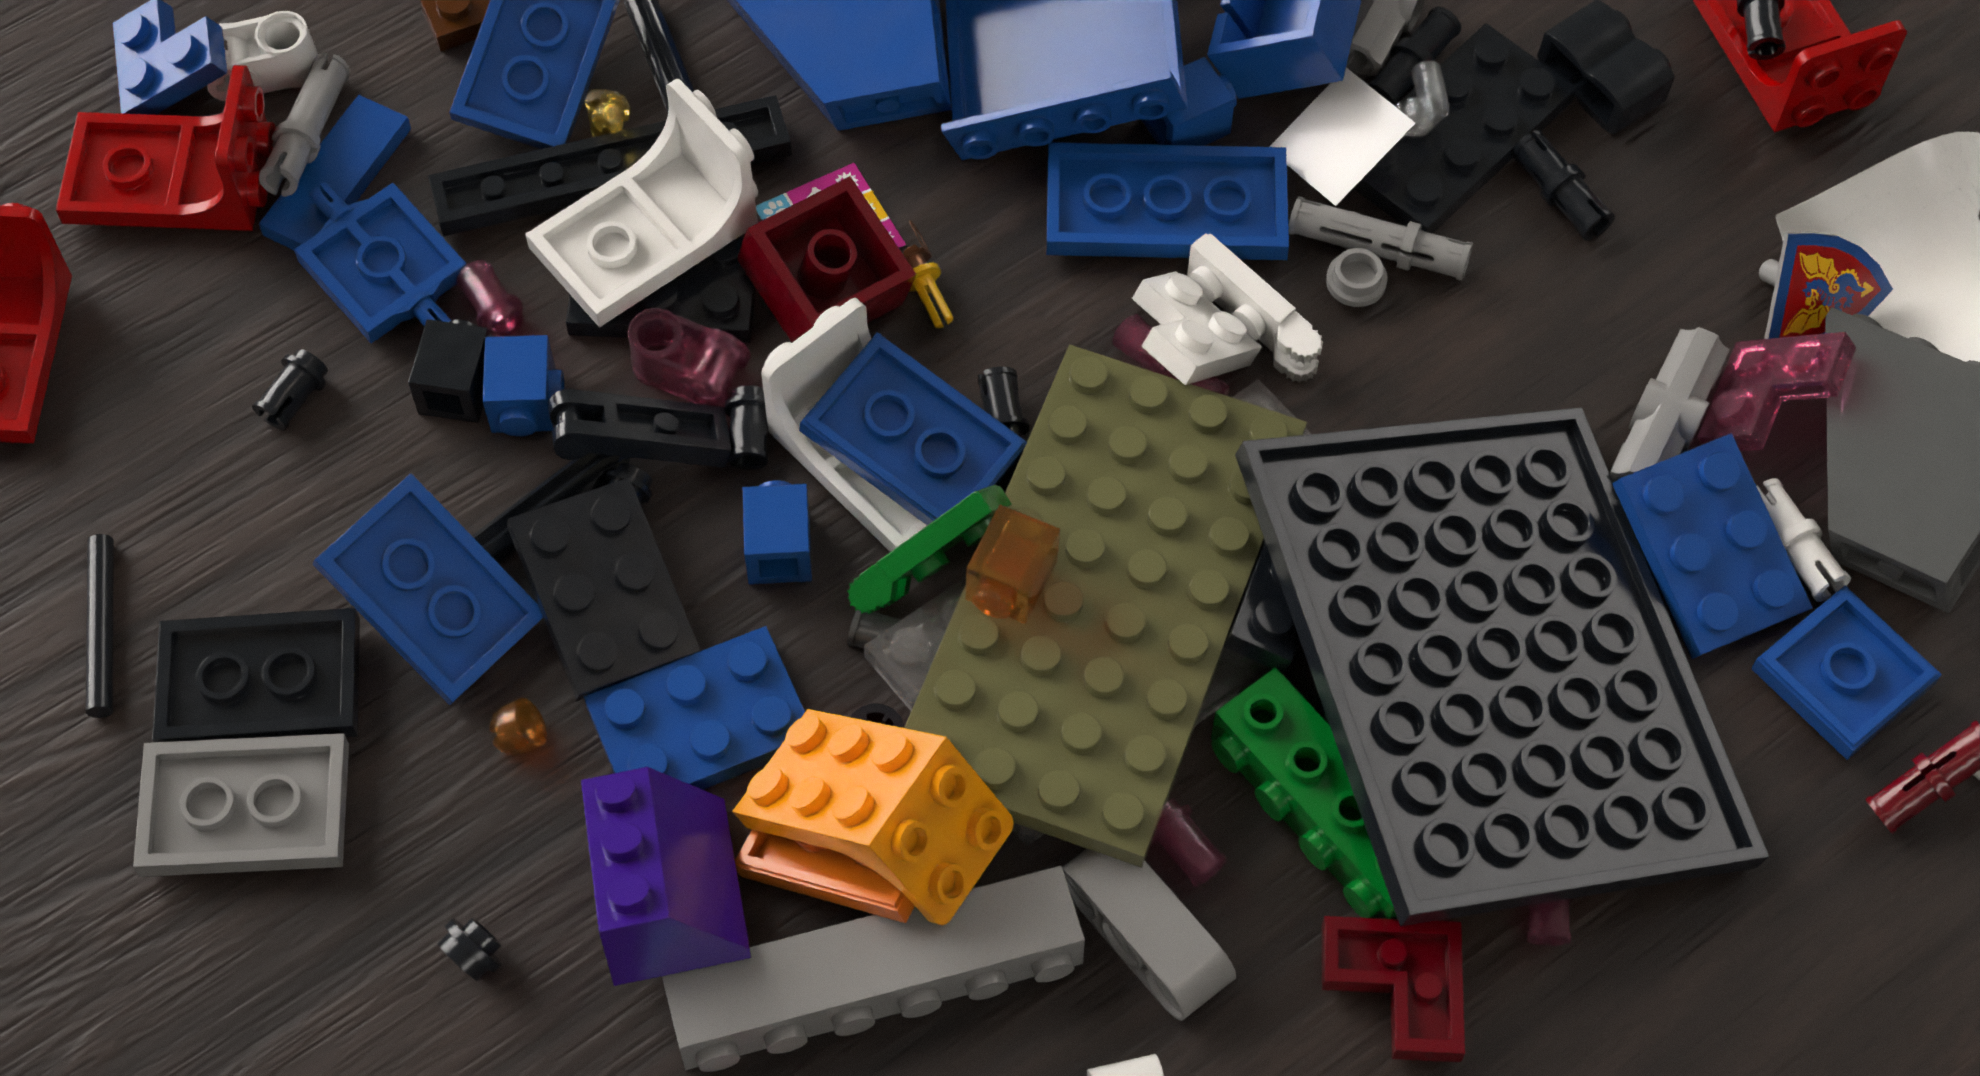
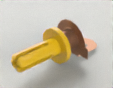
(925, 281)

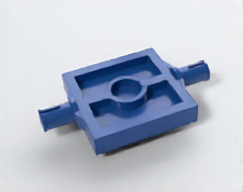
(379, 260)

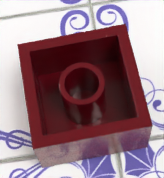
(823, 257)

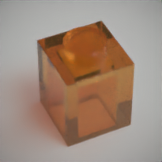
(1011, 565)

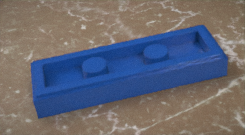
(347, 160)

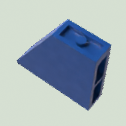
(857, 56)

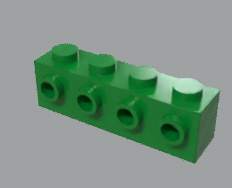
(1300, 778)

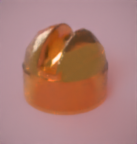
(518, 728)

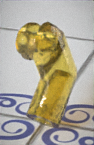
(606, 111)

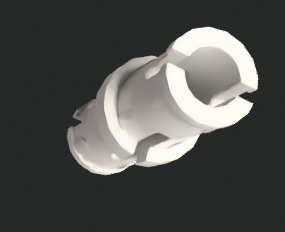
(1803, 543)

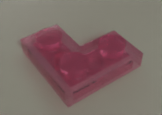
(1770, 372)

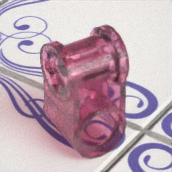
(696, 360)

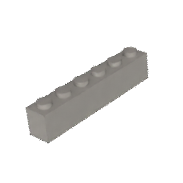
(875, 969)

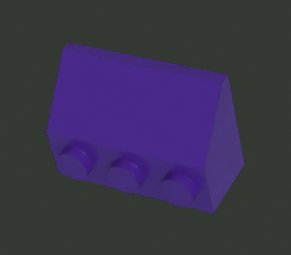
(662, 875)

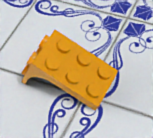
(885, 799)

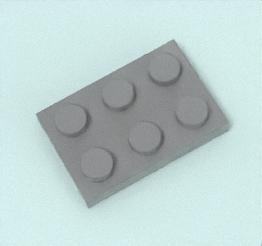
(242, 805)

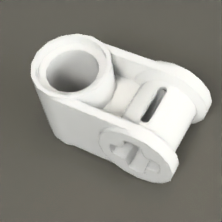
(273, 48)

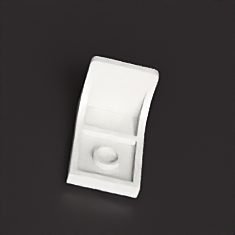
(656, 216)
(794, 382)

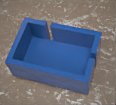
(1282, 43)

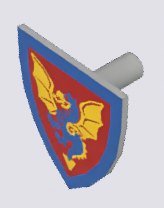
(1813, 277)

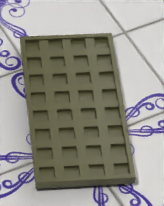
(1103, 684)

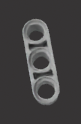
(1149, 930)

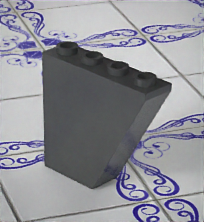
(1904, 463)

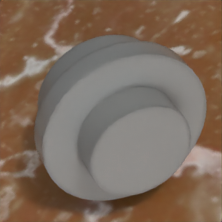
(1356, 277)

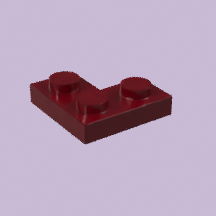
(1415, 965)

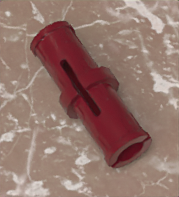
(1929, 779)

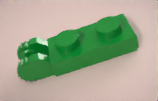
(925, 551)

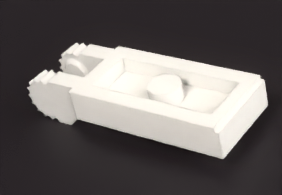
(1258, 305)

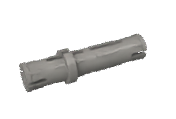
(298, 137)
(1386, 239)

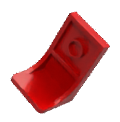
(1819, 69)
(170, 166)
(31, 314)

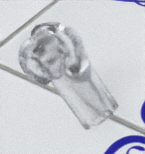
(1431, 100)

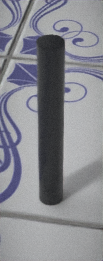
(99, 626)

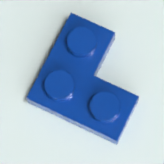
(162, 65)

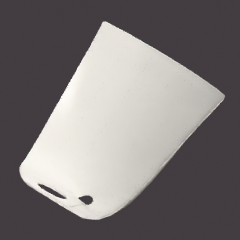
(1923, 231)

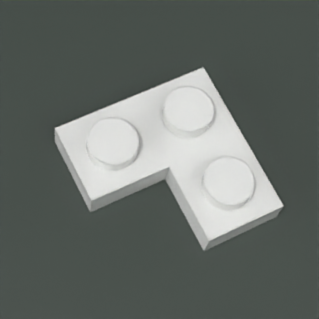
(1194, 334)

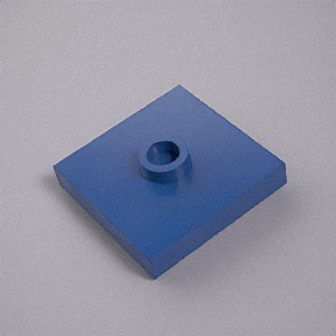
(1846, 672)

